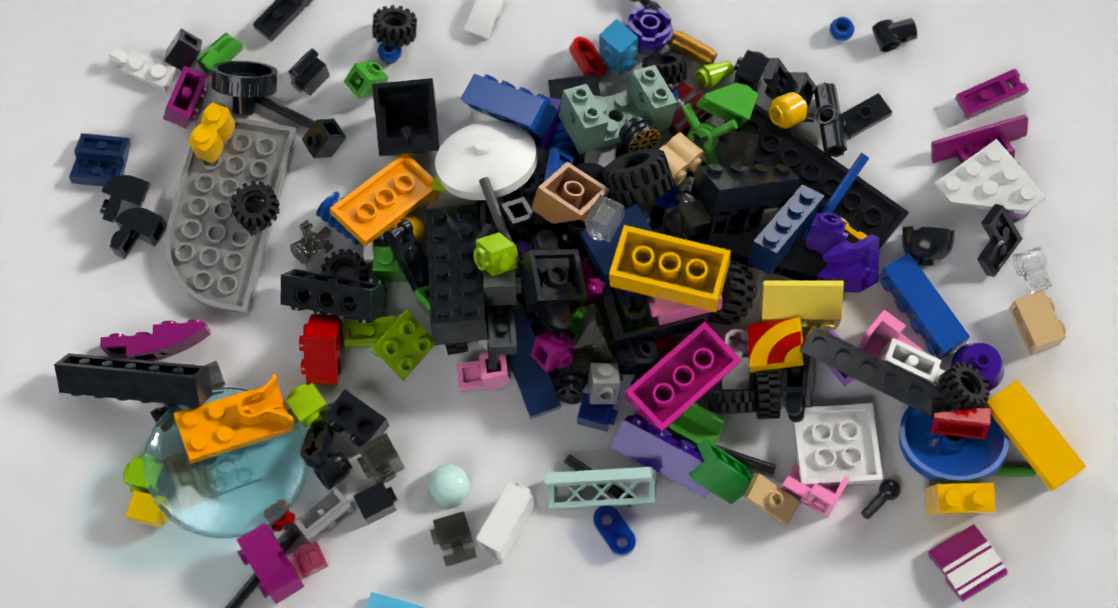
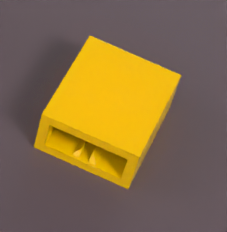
(960, 499)

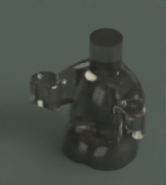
(310, 243)

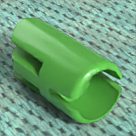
(222, 50)

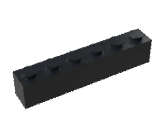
(133, 380)

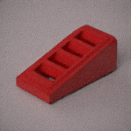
(963, 423)

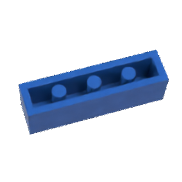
(509, 104)
(923, 306)

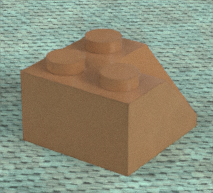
(567, 195)

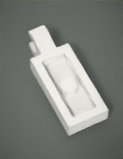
(144, 68)

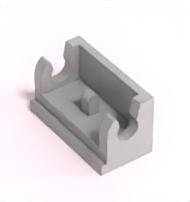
(324, 516)

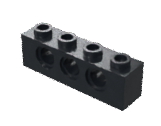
(368, 296)

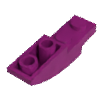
(167, 340)

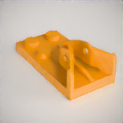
(385, 199)
(234, 422)

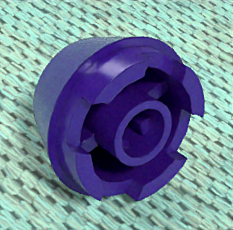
(651, 28)
(984, 359)

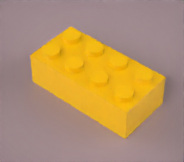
(669, 268)

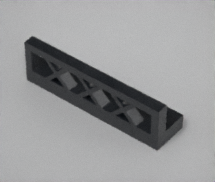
(500, 332)

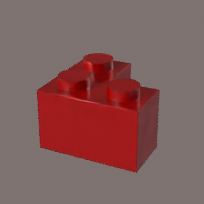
(321, 349)

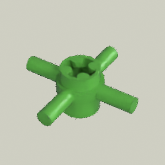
(708, 129)

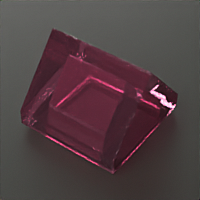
(310, 559)

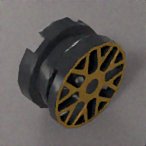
(638, 133)

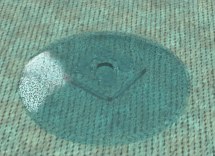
(219, 502)

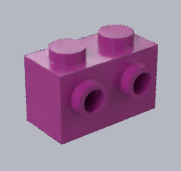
(184, 98)

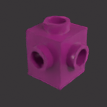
(553, 350)

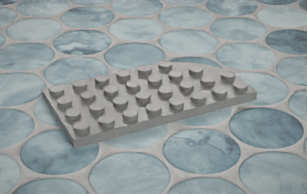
(203, 241)

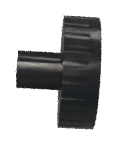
(244, 82)

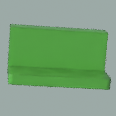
(697, 424)

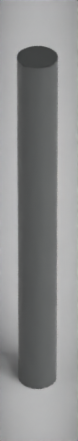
(497, 214)

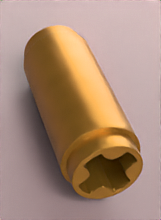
(692, 48)

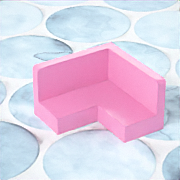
(881, 332)
(817, 497)

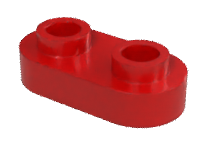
(587, 57)

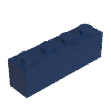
(785, 229)
(533, 382)

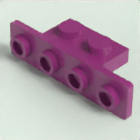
(970, 142)

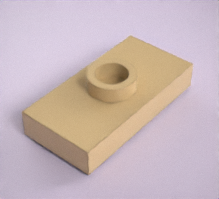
(771, 499)

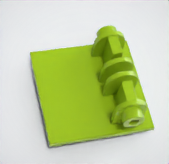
(403, 345)

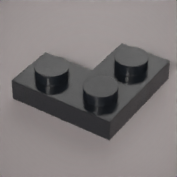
(1003, 240)

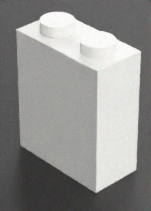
(506, 521)

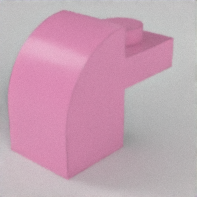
(478, 375)

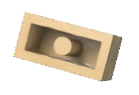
(1037, 322)

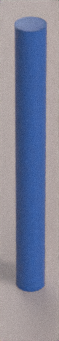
(843, 187)

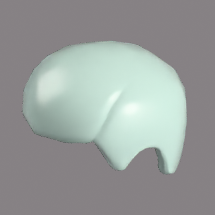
(449, 485)

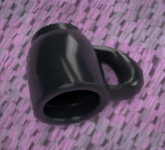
(333, 470)

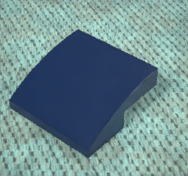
(99, 159)

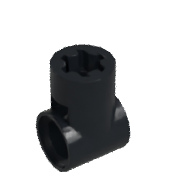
(891, 35)

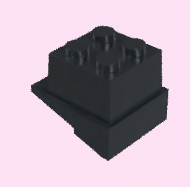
(406, 117)

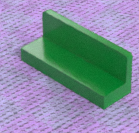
(721, 473)

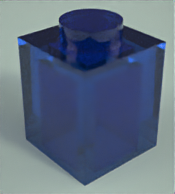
(596, 415)

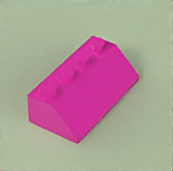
(681, 377)

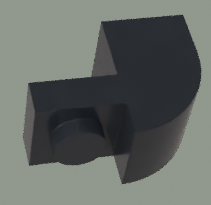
(781, 81)
(123, 188)
(134, 225)

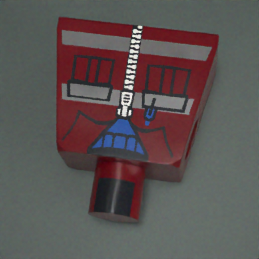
(686, 94)

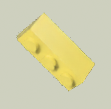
(813, 301)

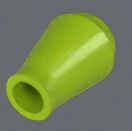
(712, 74)

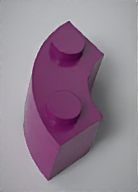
(269, 563)

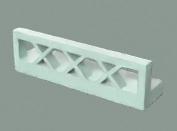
(601, 477)

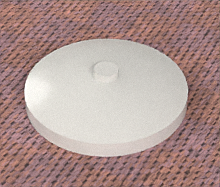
(486, 150)

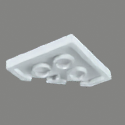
(991, 179)

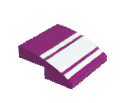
(968, 563)

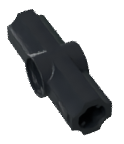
(831, 130)

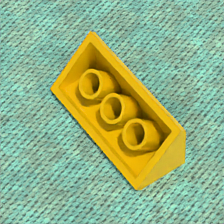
(1035, 436)

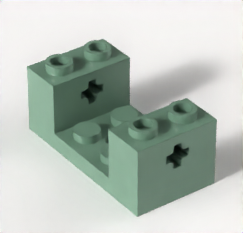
(589, 120)

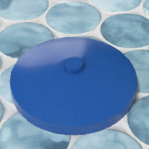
(947, 457)

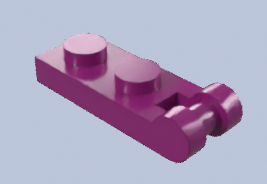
(991, 93)

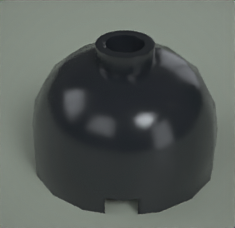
(927, 243)

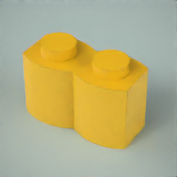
(213, 131)

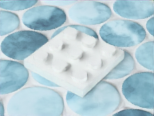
(838, 444)

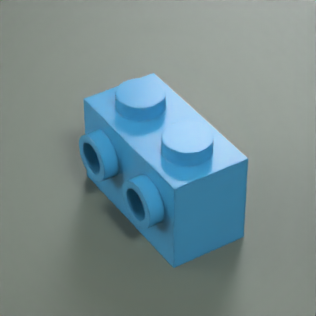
(618, 48)

